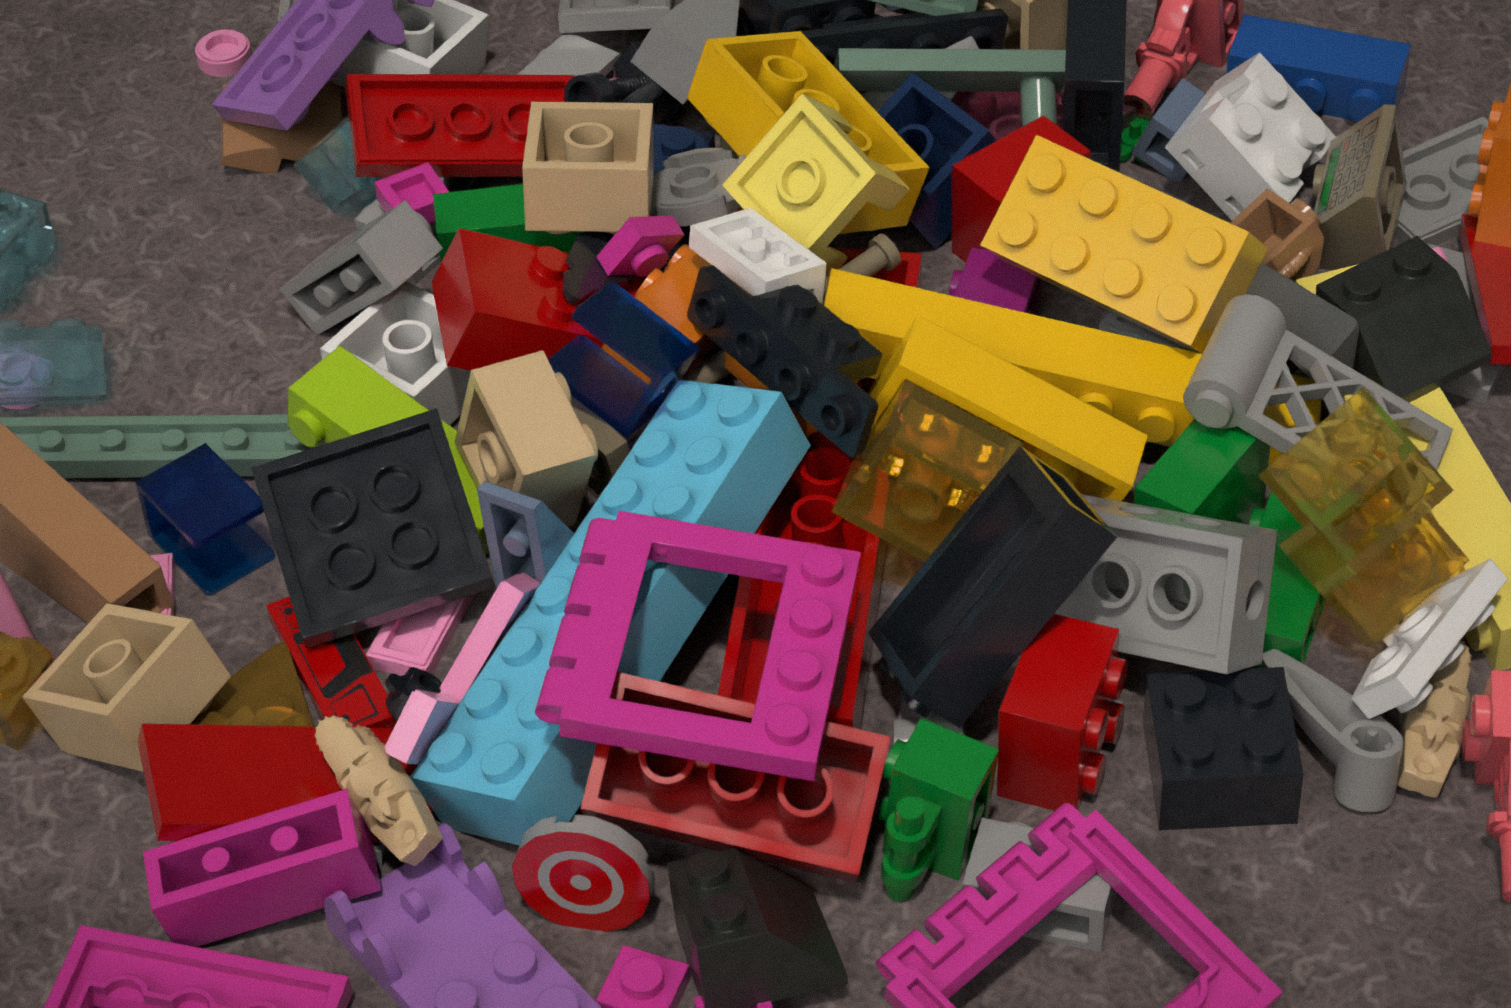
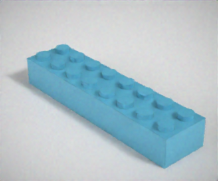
(704, 460)

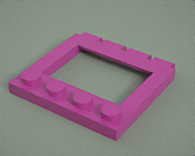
(797, 670)
(1030, 886)
(145, 972)

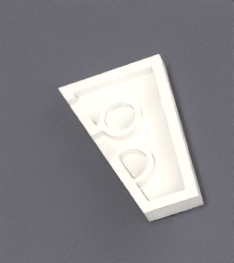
(1427, 641)

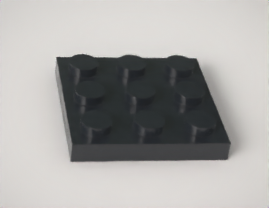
(372, 528)

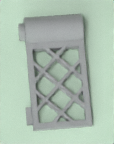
(1250, 358)

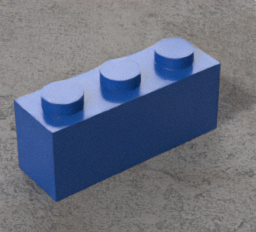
(1327, 68)

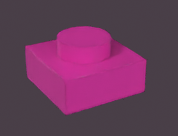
(414, 186)
(640, 246)
(644, 981)

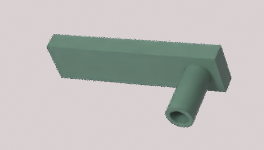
(1031, 72)

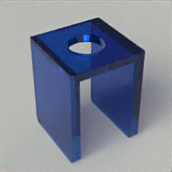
(639, 338)
(200, 515)

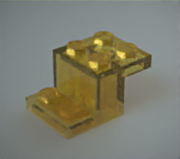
(1365, 517)

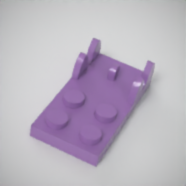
(303, 56)
(448, 940)

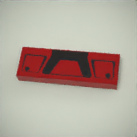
(333, 673)

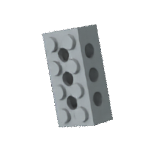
(1179, 586)

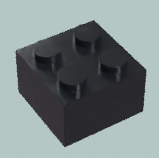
(1222, 749)

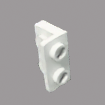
(757, 254)

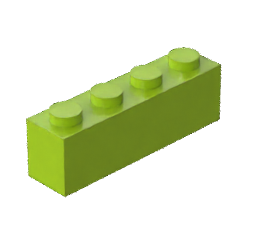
(349, 397)

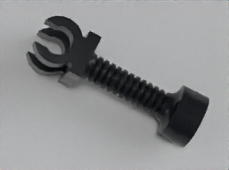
(597, 88)

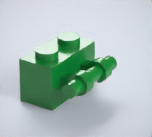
(933, 805)

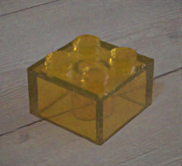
(921, 471)

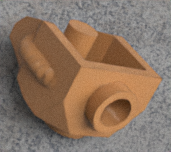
(1287, 231)

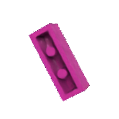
(261, 870)

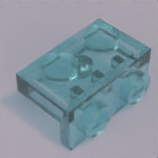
(51, 363)

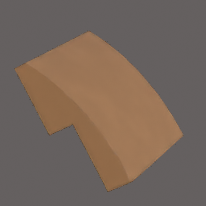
(264, 147)

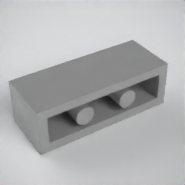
(362, 267)

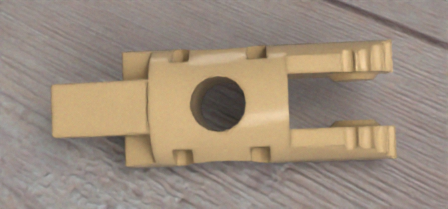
(1435, 729)
(380, 789)

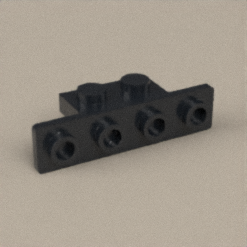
(912, 32)
(795, 350)

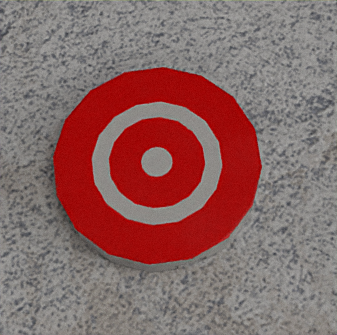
(583, 873)

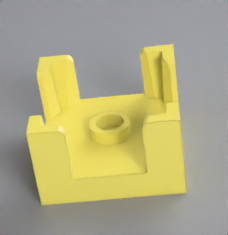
(812, 178)

